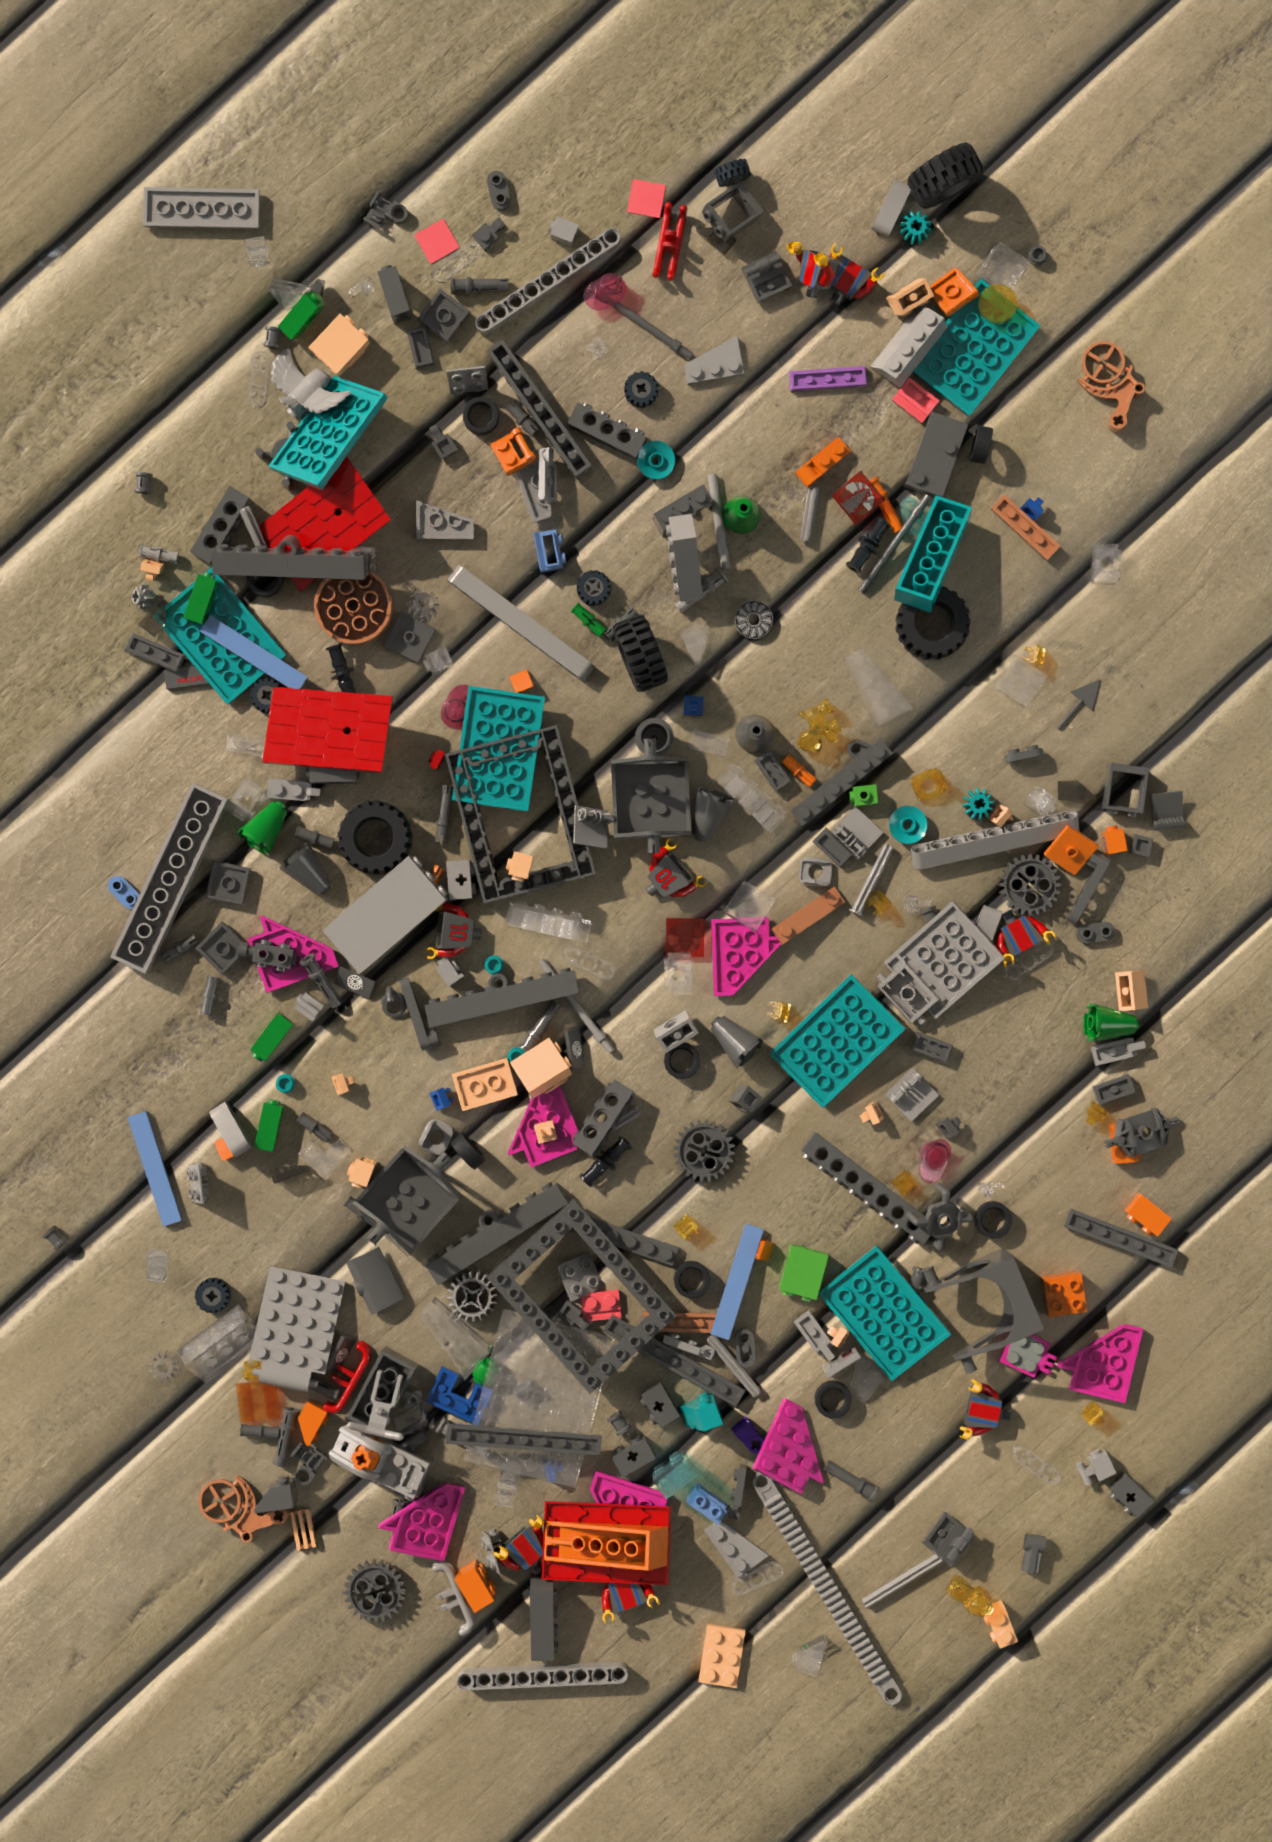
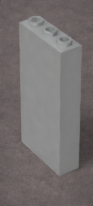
(386, 913)

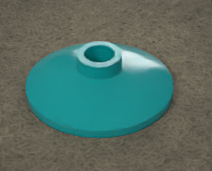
(665, 458)
(917, 820)

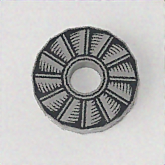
(753, 608)

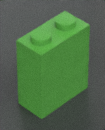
(803, 1272)

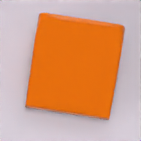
(521, 682)
(223, 1149)
(764, 1250)

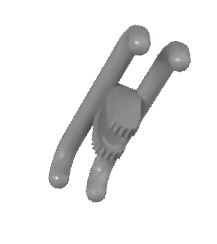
(460, 1600)

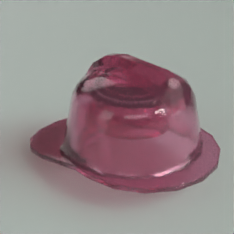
(605, 291)
(454, 707)
(934, 1159)

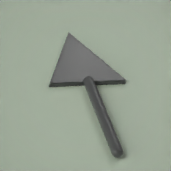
(1085, 695)

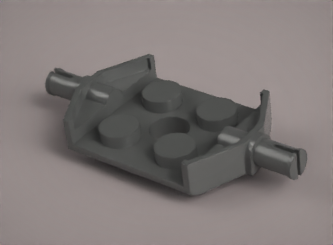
(1129, 1131)

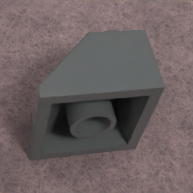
(279, 1496)

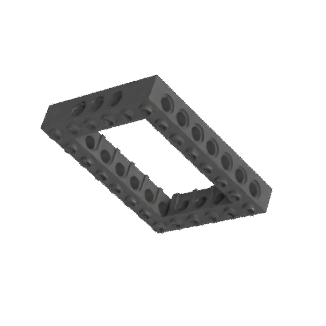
(490, 886)
(504, 1278)

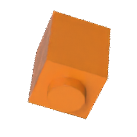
(1114, 840)

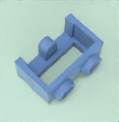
(542, 559)
(707, 1503)

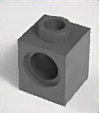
(745, 1099)

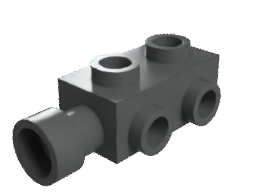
(272, 956)

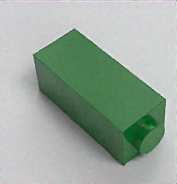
(302, 315)
(201, 598)
(271, 1037)
(269, 1125)

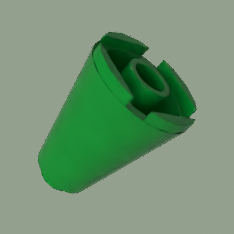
(741, 521)
(264, 827)
(1107, 1023)

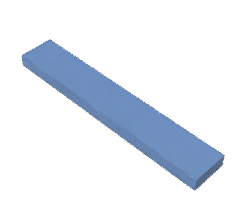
(253, 653)
(154, 1168)
(737, 1281)

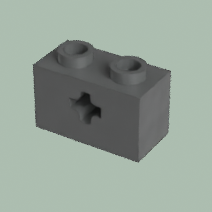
(658, 1393)
(629, 1464)
(1138, 1503)

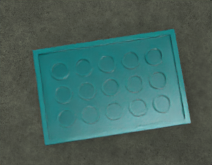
(973, 353)
(327, 437)
(219, 666)
(493, 717)
(837, 1040)
(884, 1313)

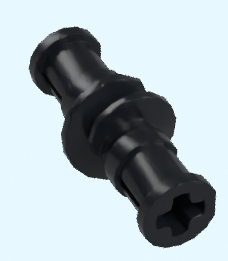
(867, 545)
(342, 671)
(606, 1161)

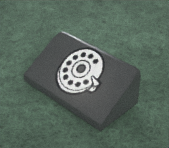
(355, 982)
(574, 1048)
(340, 1352)

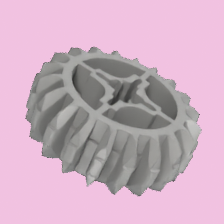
(466, 1288)

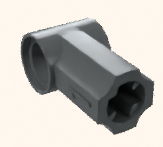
(1033, 1548)

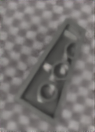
(542, 1618)

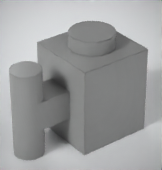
(309, 1006)
(1099, 1466)

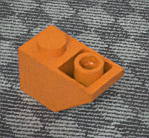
(310, 1421)

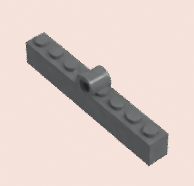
(289, 562)
(502, 998)
(496, 1233)

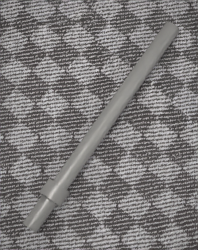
(599, 1035)

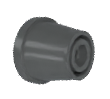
(656, 727)

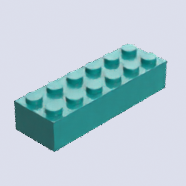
(933, 553)

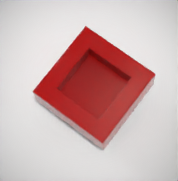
(436, 759)

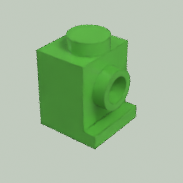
(871, 791)

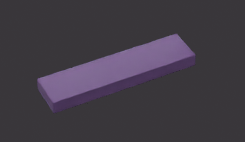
(828, 378)

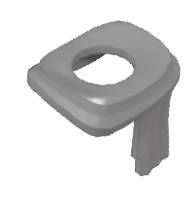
(825, 879)
(425, 1142)

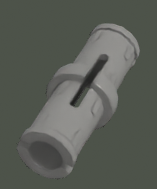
(158, 554)

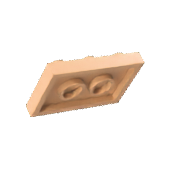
(484, 1084)
(721, 1655)

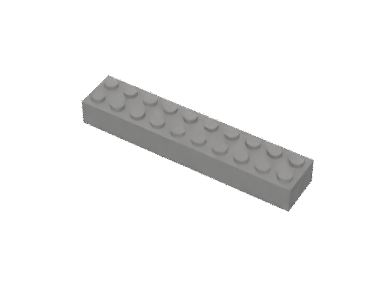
(170, 878)

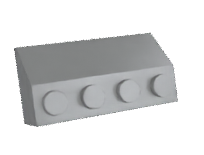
(909, 345)

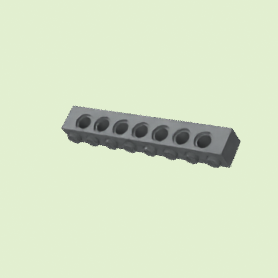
(539, 409)
(810, 1151)

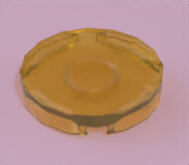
(997, 303)

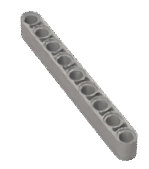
(553, 273)
(521, 623)
(992, 840)
(534, 1681)

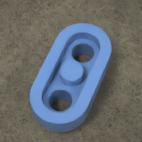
(124, 891)

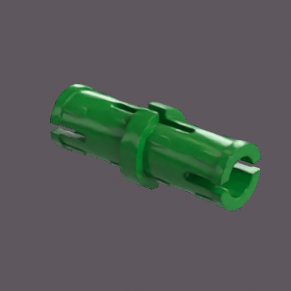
(598, 629)

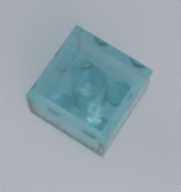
(674, 1474)

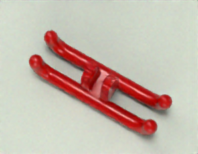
(670, 241)
(350, 1385)

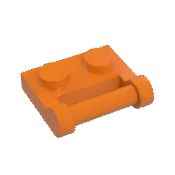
(508, 456)

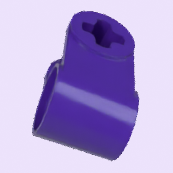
(746, 1433)

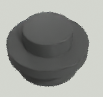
(1037, 255)

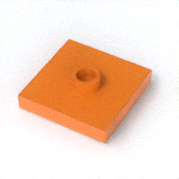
(953, 292)
(1071, 849)

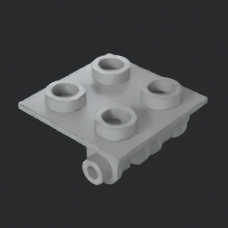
(467, 380)
(591, 826)
(857, 832)
(912, 1094)
(196, 1191)
(579, 1276)
(488, 1543)

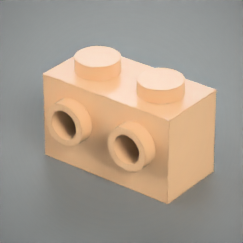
(909, 297)
(520, 866)
(1131, 990)
(361, 1172)
(1001, 1626)

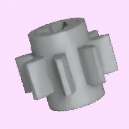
(143, 596)

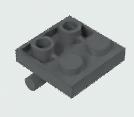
(766, 277)
(948, 1539)

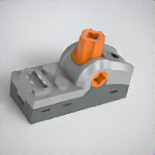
(381, 1461)

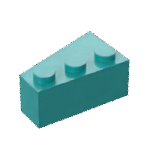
(701, 1413)

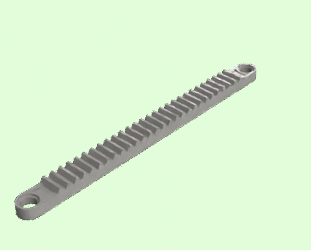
(827, 1588)

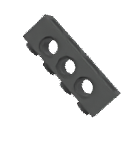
(584, 410)
(231, 498)
(614, 1113)

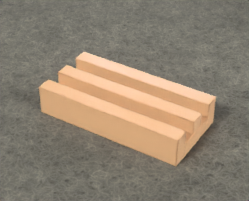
(306, 1545)

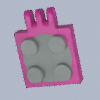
(1028, 1355)

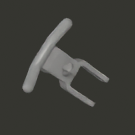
(380, 1414)

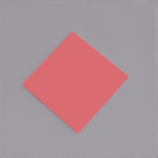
(646, 198)
(436, 241)

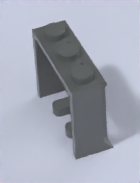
(685, 505)

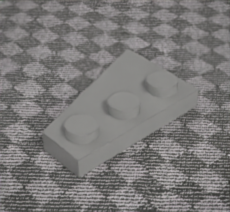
(716, 364)
(529, 484)
(439, 524)
(735, 1549)

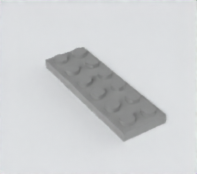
(201, 208)

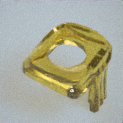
(937, 776)

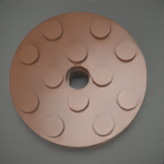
(356, 626)

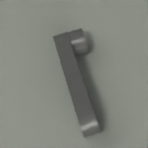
(1099, 864)
(426, 1039)

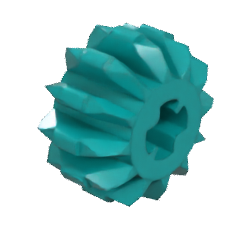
(918, 222)
(981, 810)

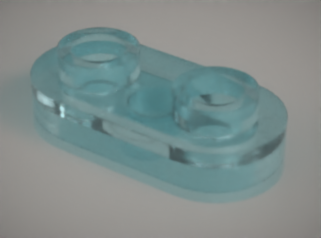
(905, 514)

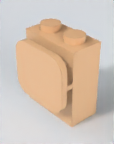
(340, 344)
(542, 1068)

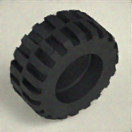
(945, 175)
(941, 648)
(640, 653)
(349, 830)

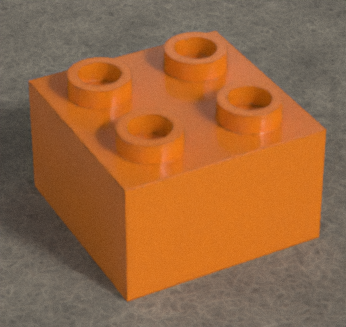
(1063, 1294)
(475, 1585)

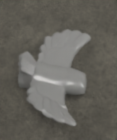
(303, 391)

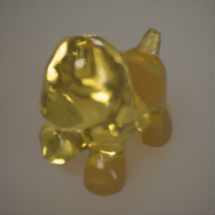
(811, 738)
(971, 1597)

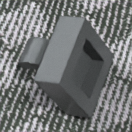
(948, 1126)

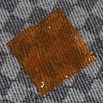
(257, 1401)

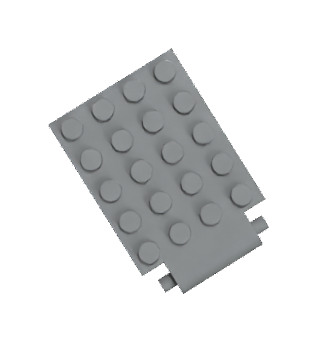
(938, 965)
(295, 1328)

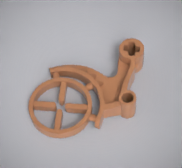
(1122, 392)
(249, 1521)

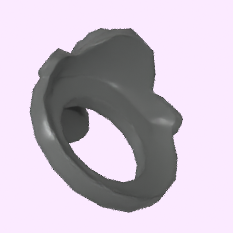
(390, 996)

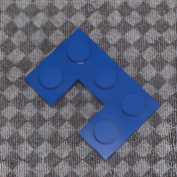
(443, 1397)

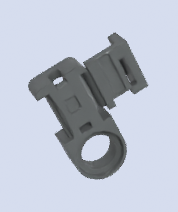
(380, 209)
(309, 1459)

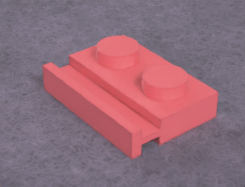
(915, 400)
(601, 1305)

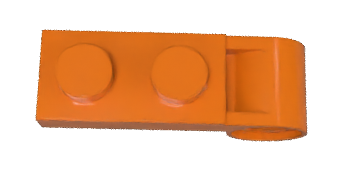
(822, 462)

